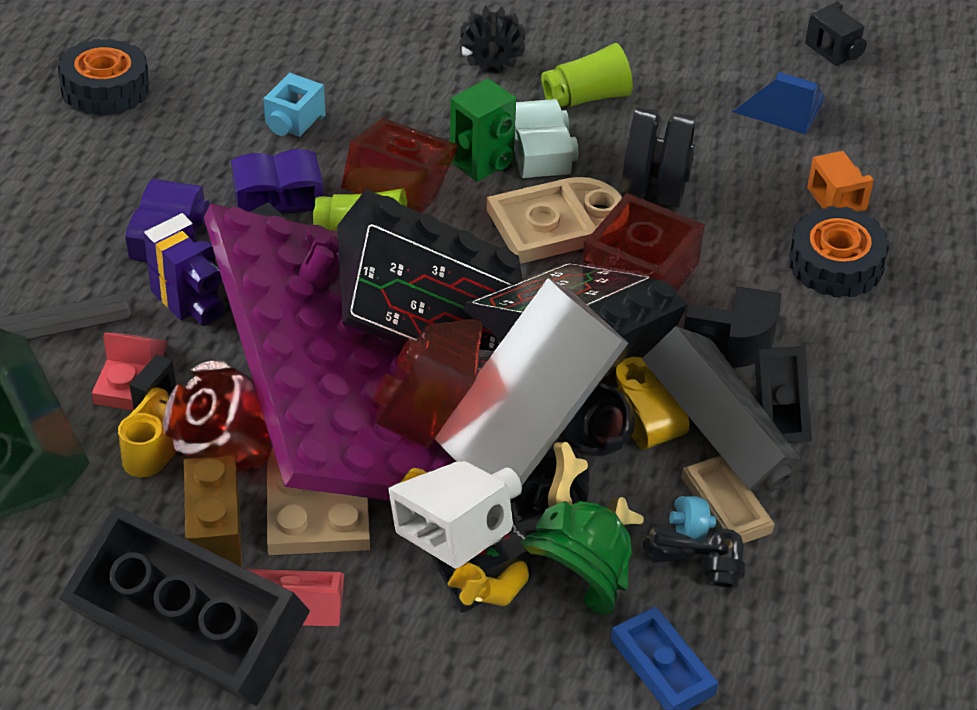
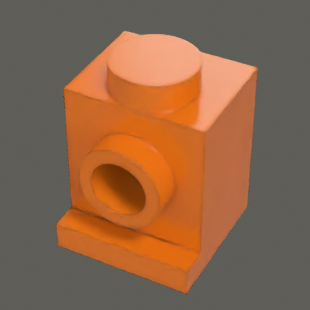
(839, 182)

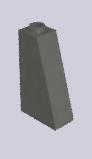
(722, 408)

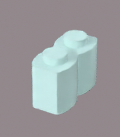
(543, 139)

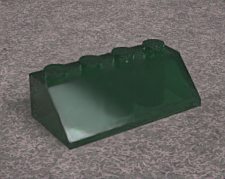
(36, 440)

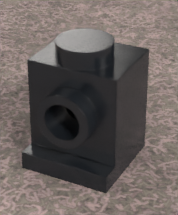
(835, 34)

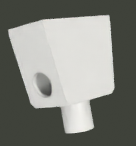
(455, 510)

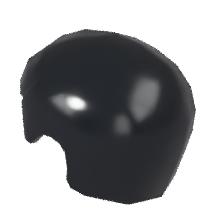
(601, 423)

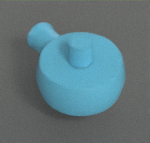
(692, 517)

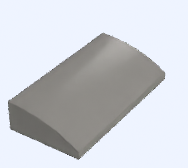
(532, 384)

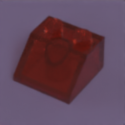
(397, 158)
(429, 380)

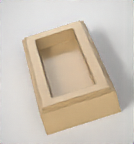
(728, 499)

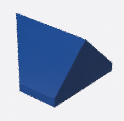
(785, 103)

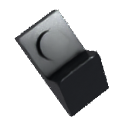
(784, 390)

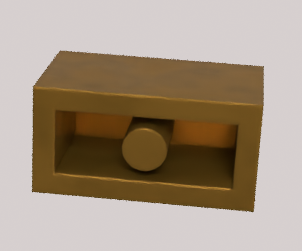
(213, 506)

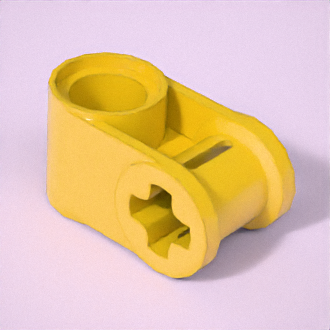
(656, 411)
(143, 438)

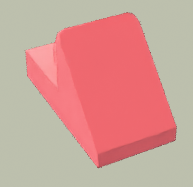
(125, 360)

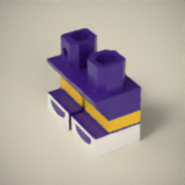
(183, 271)

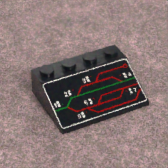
(414, 270)
(632, 304)

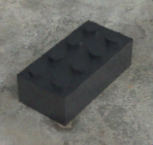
(186, 604)

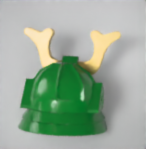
(585, 535)

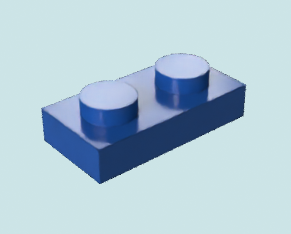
(664, 661)

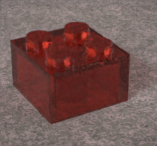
(646, 242)

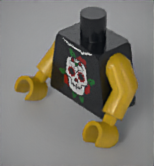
(493, 574)

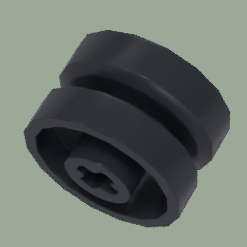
(663, 158)

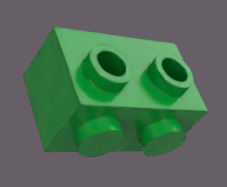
(483, 129)

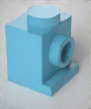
(287, 113)

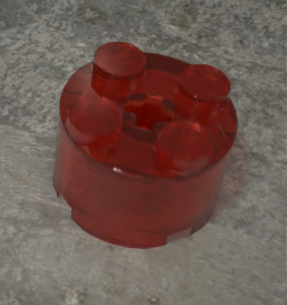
(218, 416)

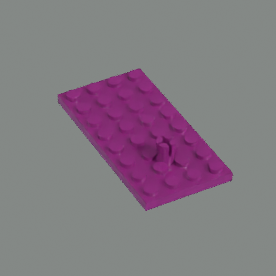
(307, 364)

